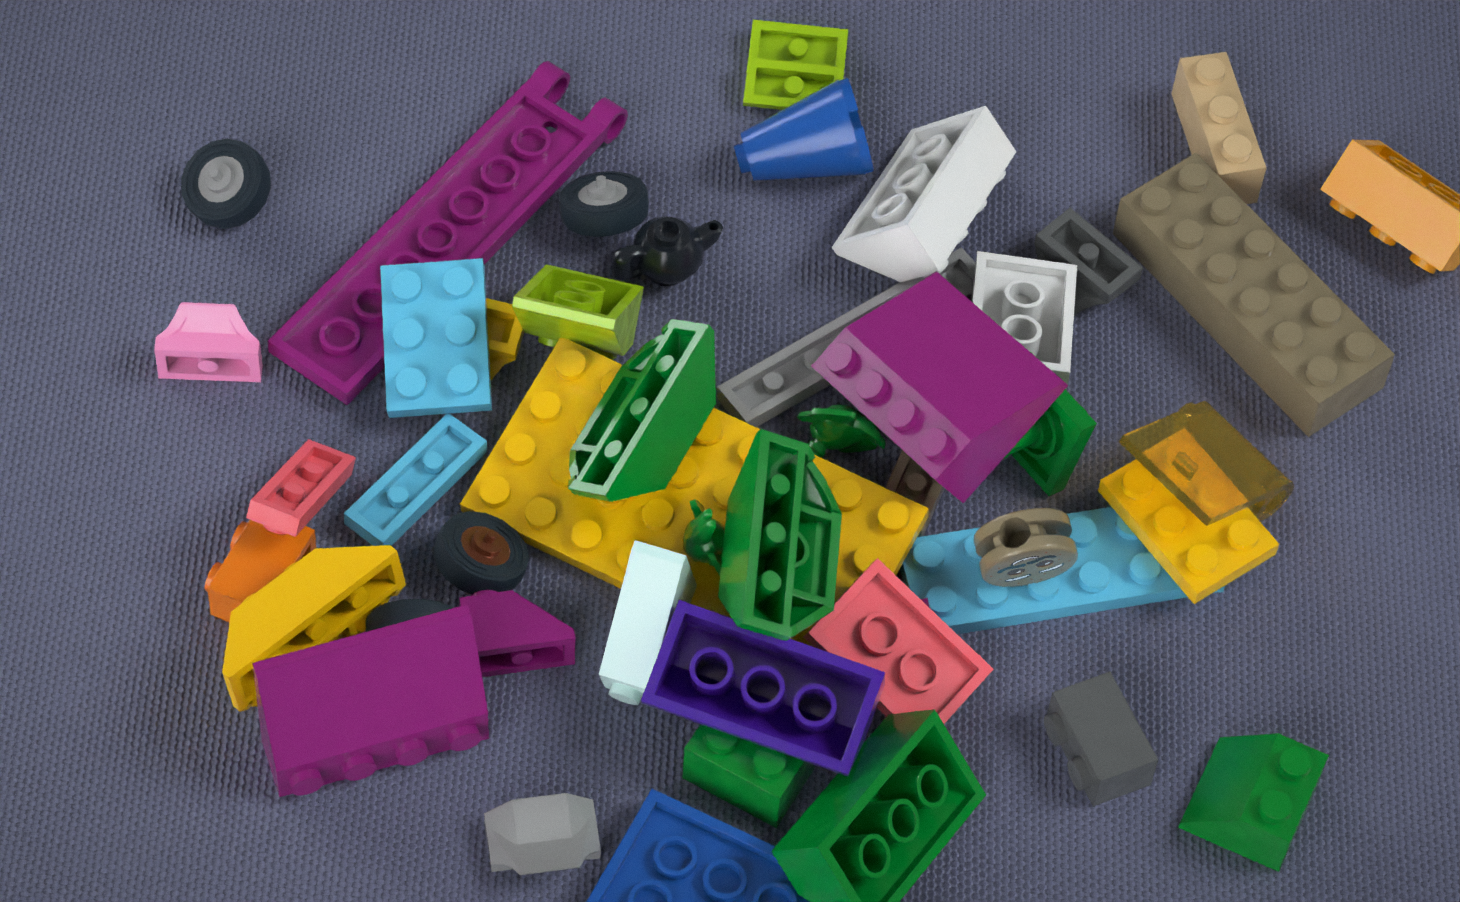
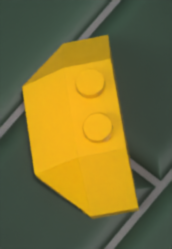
(306, 606)

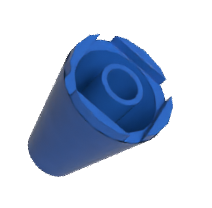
(808, 139)

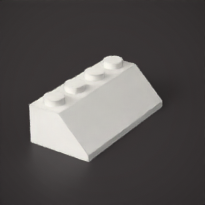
(927, 196)

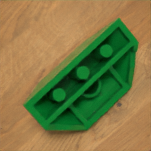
(647, 416)
(779, 540)

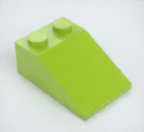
(579, 308)

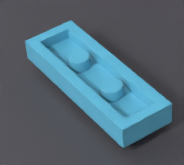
(415, 482)

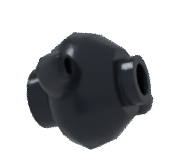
(665, 250)

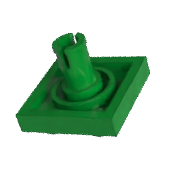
(1055, 443)

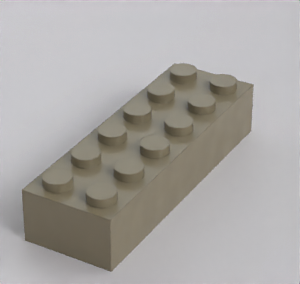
(1252, 294)

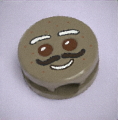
(1025, 547)

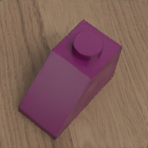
(517, 634)

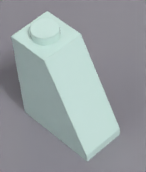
(643, 613)

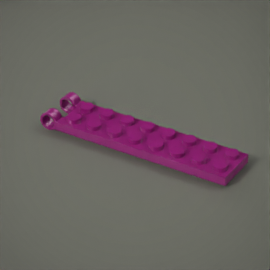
(457, 215)

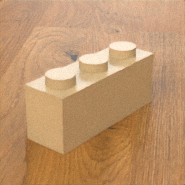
(1218, 122)

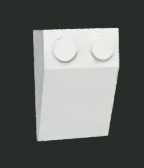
(1031, 303)

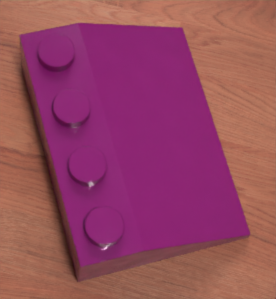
(941, 382)
(371, 701)

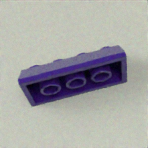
(764, 688)

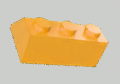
(1399, 203)

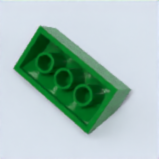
(886, 819)

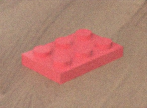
(897, 633)

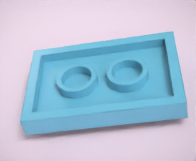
(435, 338)

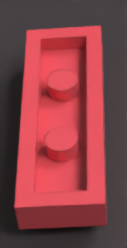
(300, 488)

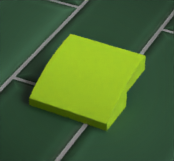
(791, 62)

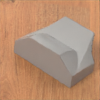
(542, 834)

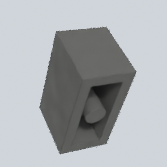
(1100, 739)

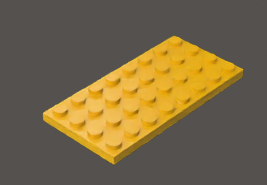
(530, 476)

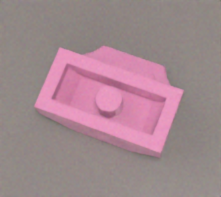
(208, 344)

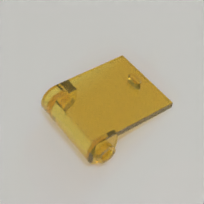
(1208, 464)

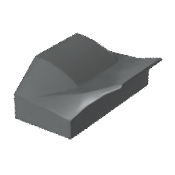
(1101, 265)

